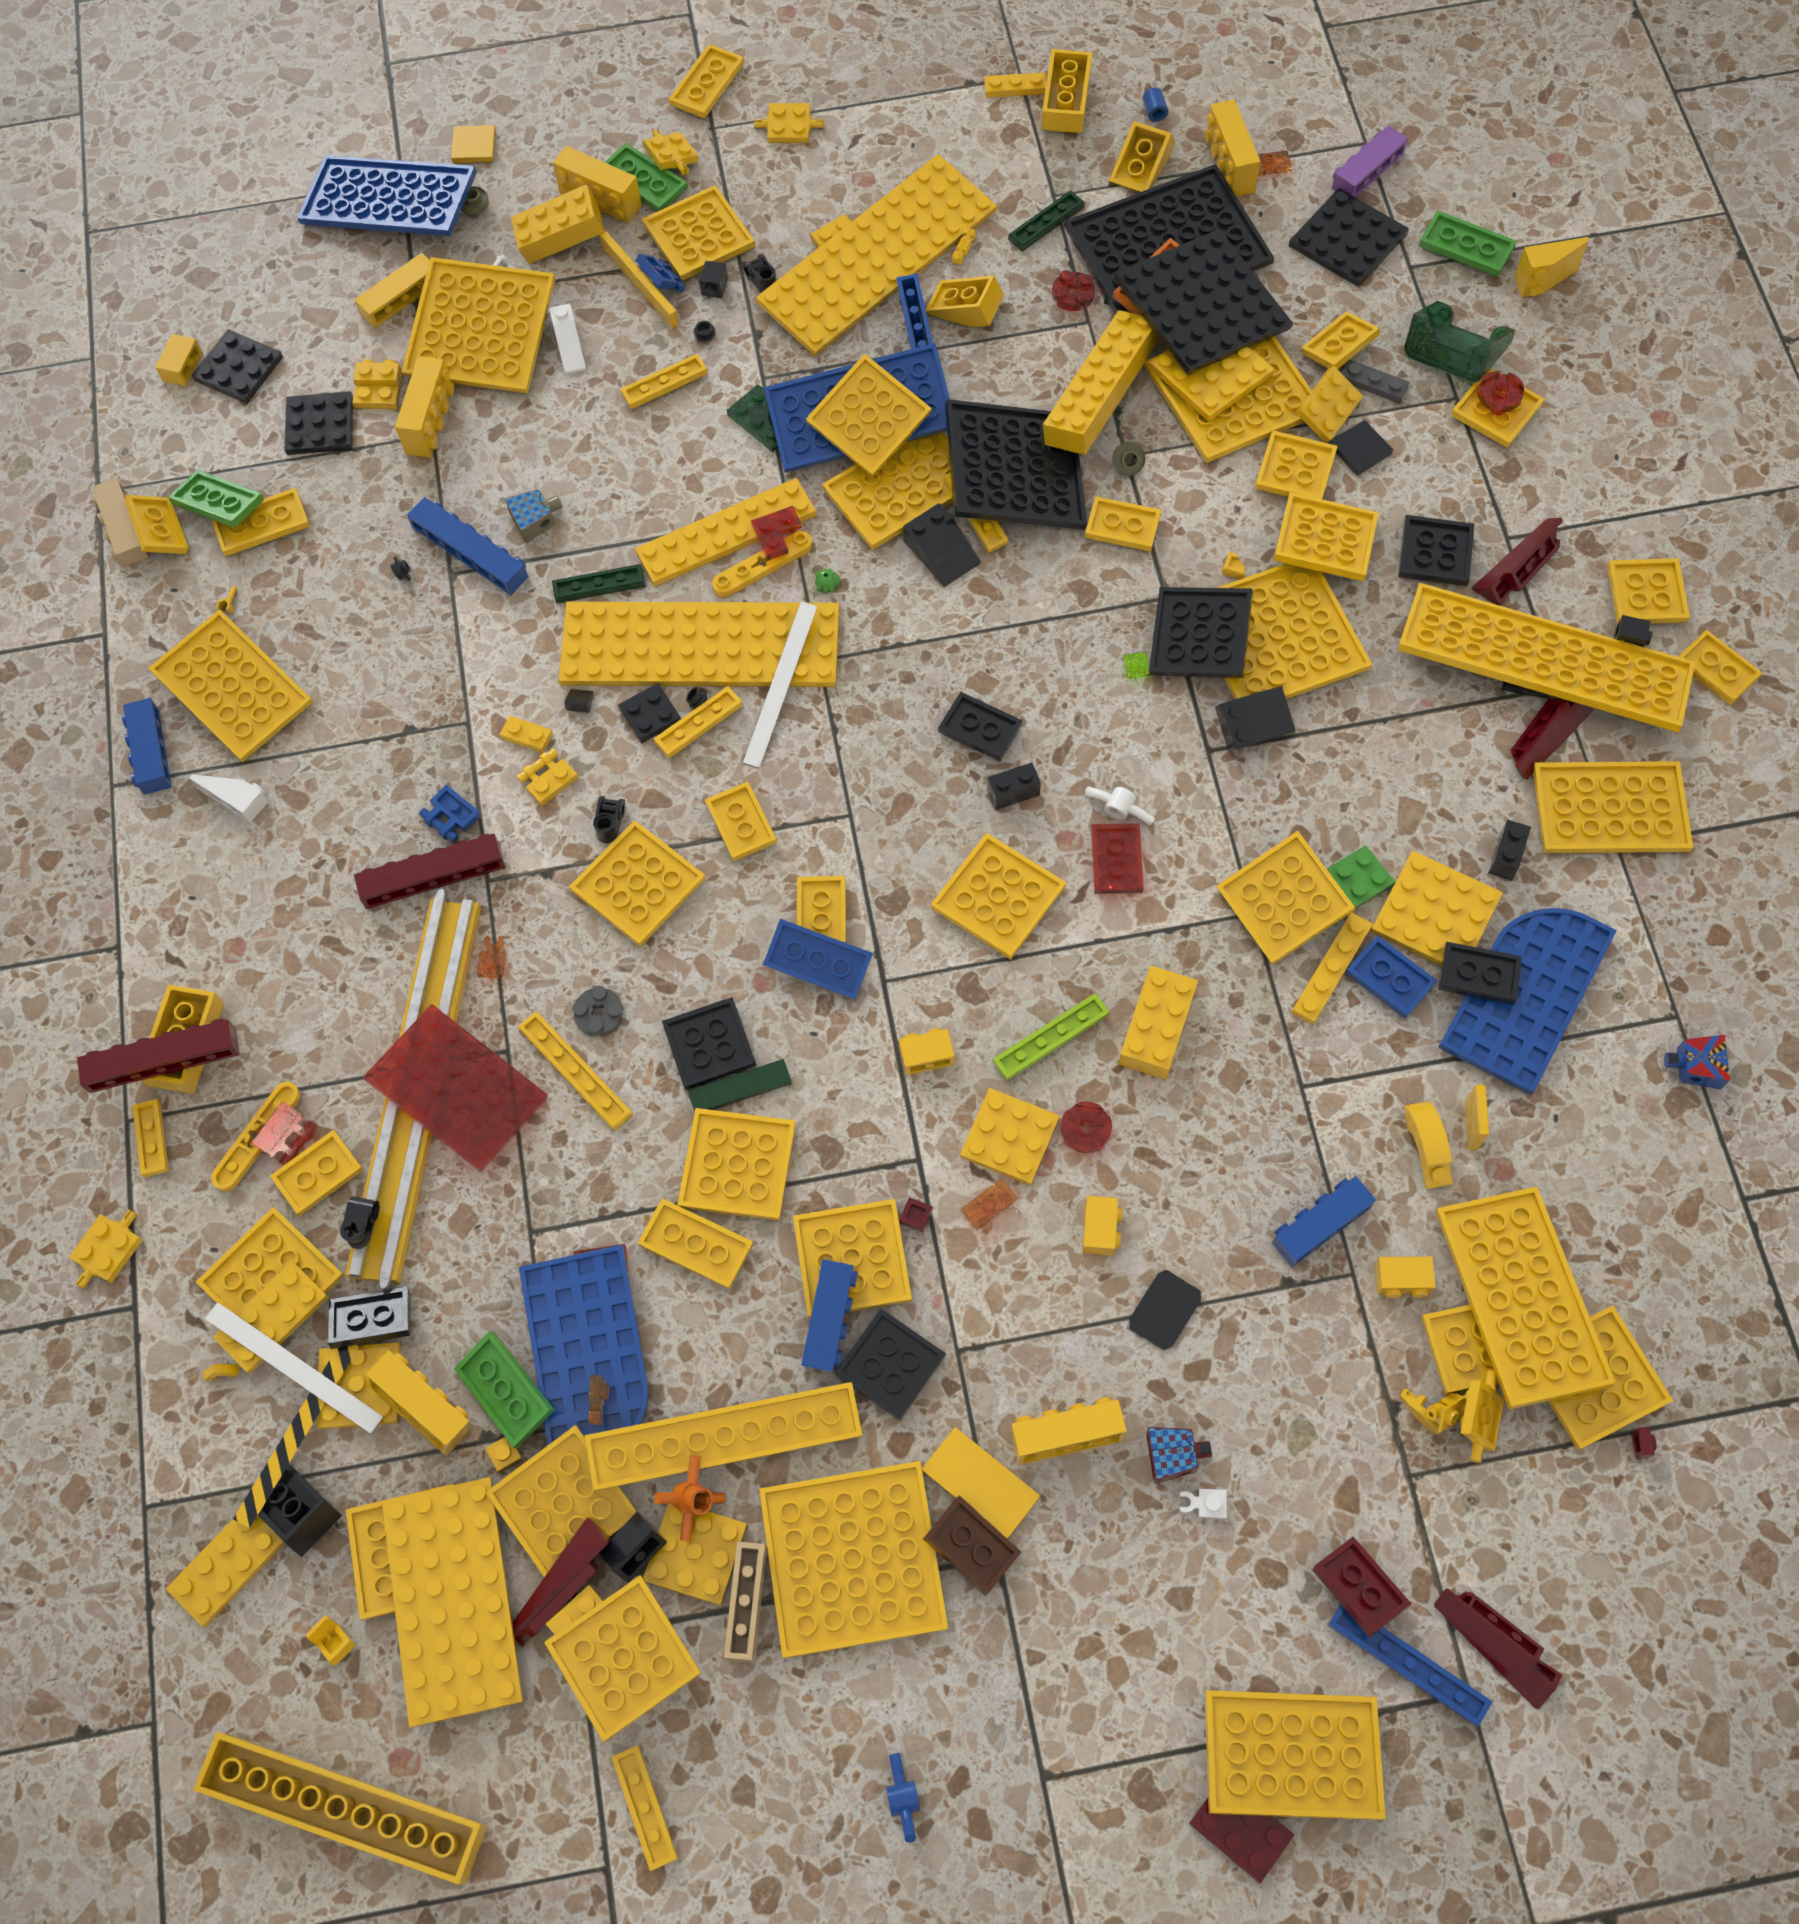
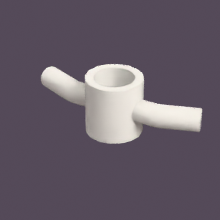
(1120, 804)

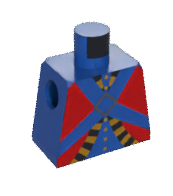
(1701, 1061)

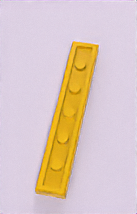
(639, 279)
(575, 1071)

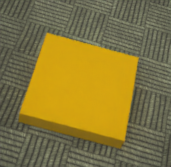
(473, 144)
(1476, 1117)

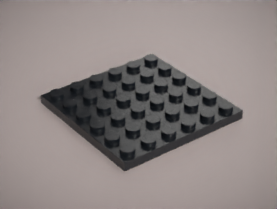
(1203, 301)
(1008, 471)

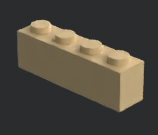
(119, 529)
(745, 1602)

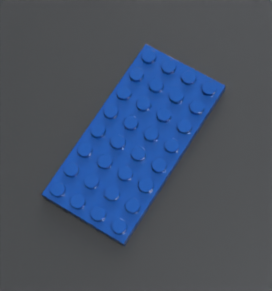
(387, 195)
(795, 400)

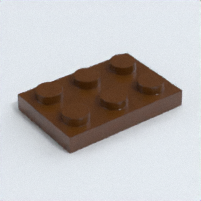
(972, 1545)

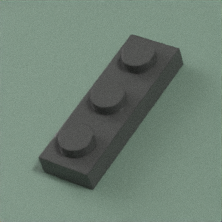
(1375, 381)

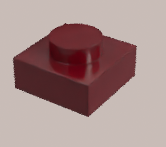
(916, 1214)
(1643, 1443)

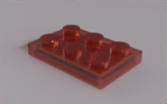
(1117, 858)

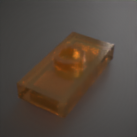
(1274, 163)
(989, 1204)

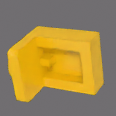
(331, 1639)

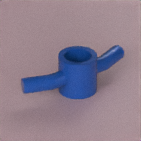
(902, 1798)

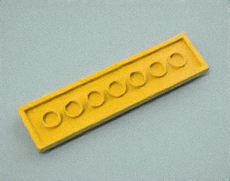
(718, 533)

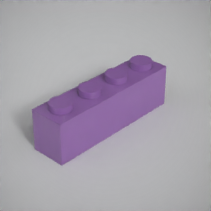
(1370, 161)

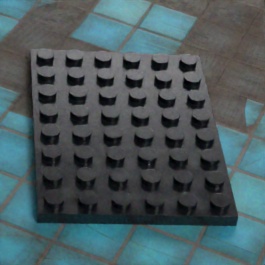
(1178, 210)

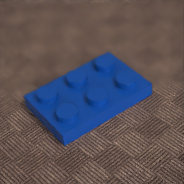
(1391, 976)

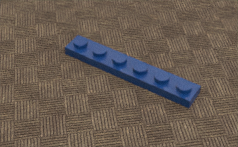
(1414, 1668)

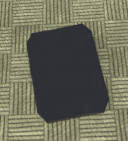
(1165, 1309)

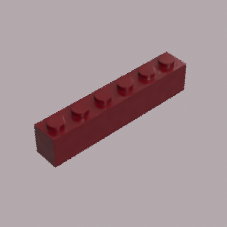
(429, 871)
(158, 1055)

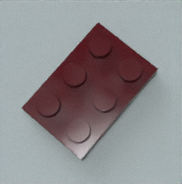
(1361, 1586)
(1247, 1840)

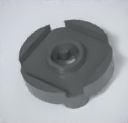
(598, 1025)

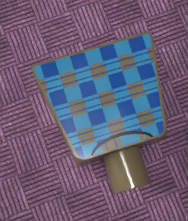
(532, 513)

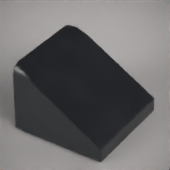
(579, 700)

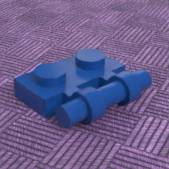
(660, 273)
(455, 808)

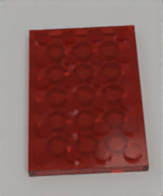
(455, 1087)

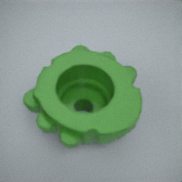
(827, 580)

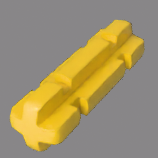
(963, 246)

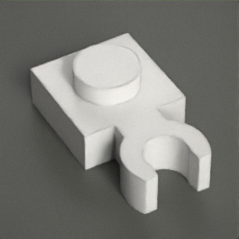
(1209, 1503)

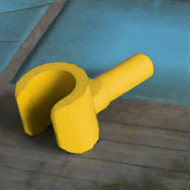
(227, 602)

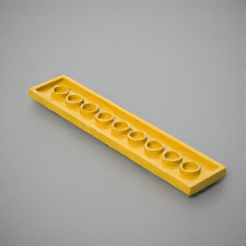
(722, 1436)

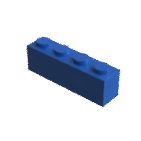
(146, 746)
(1323, 1221)
(828, 1314)

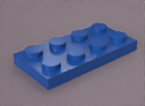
(817, 959)

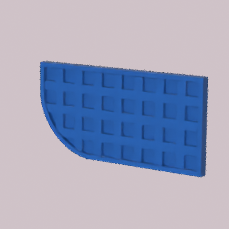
(1557, 965)
(583, 1327)

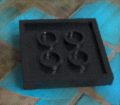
(237, 366)
(319, 423)
(1436, 550)
(709, 1043)
(890, 1364)

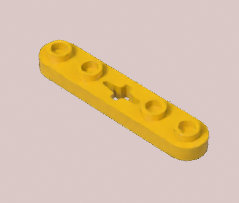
(750, 571)
(240, 1156)

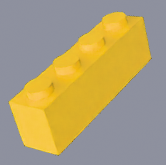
(393, 292)

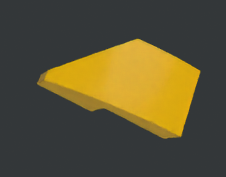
(1415, 1406)

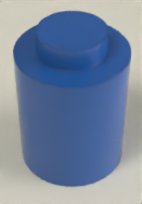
(1155, 104)

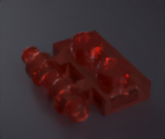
(277, 1130)

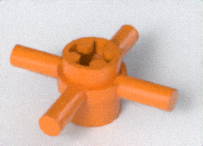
(690, 1498)

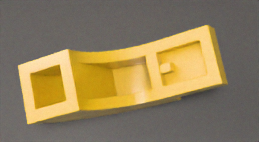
(1431, 1142)

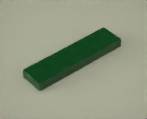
(1046, 220)
(598, 583)
(740, 1086)

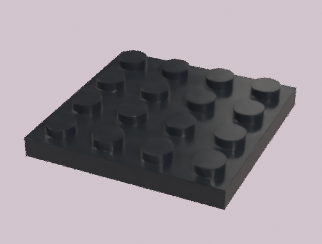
(1348, 237)
(1201, 632)

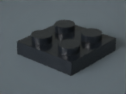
(649, 713)

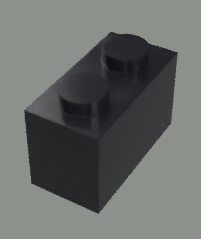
(1013, 786)
(1509, 850)
(632, 1547)

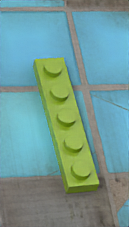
(1051, 1037)

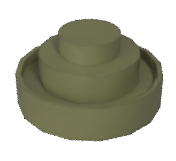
(476, 201)
(1128, 458)

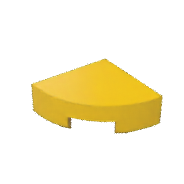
(1233, 566)
(215, 1370)

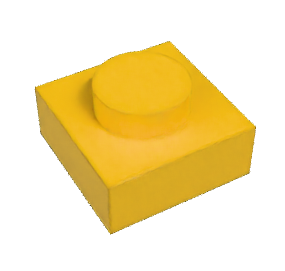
(503, 1454)

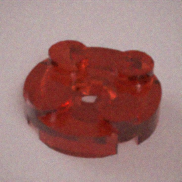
(1073, 280)
(1498, 402)
(1094, 1139)

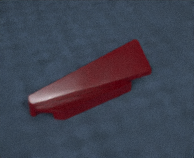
(1521, 563)
(1547, 732)
(562, 1581)
(1501, 1644)

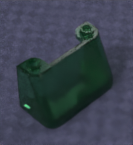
(1451, 348)

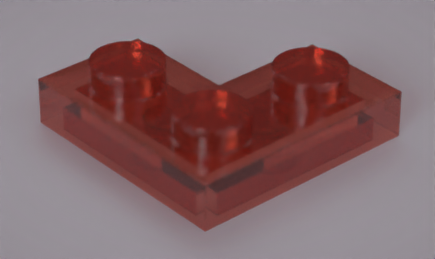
(772, 527)

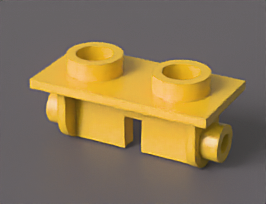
(1447, 1411)

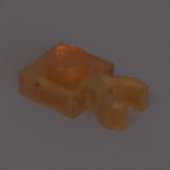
(492, 961)
(598, 1392)

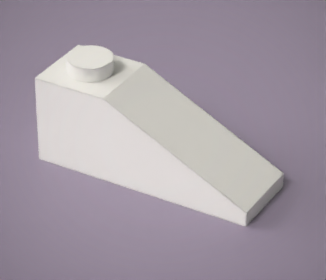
(567, 339)
(234, 794)

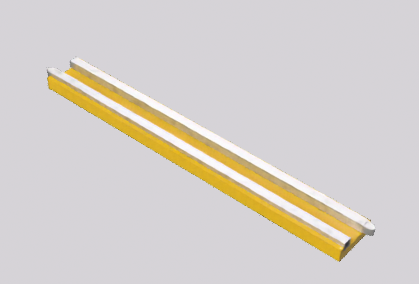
(402, 1142)

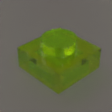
(1136, 665)

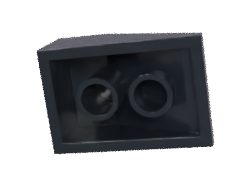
(940, 544)
(1255, 718)
(298, 1512)

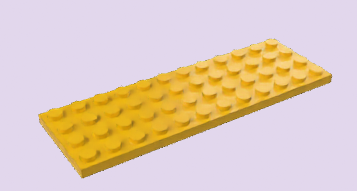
(861, 262)
(693, 644)
(1548, 657)

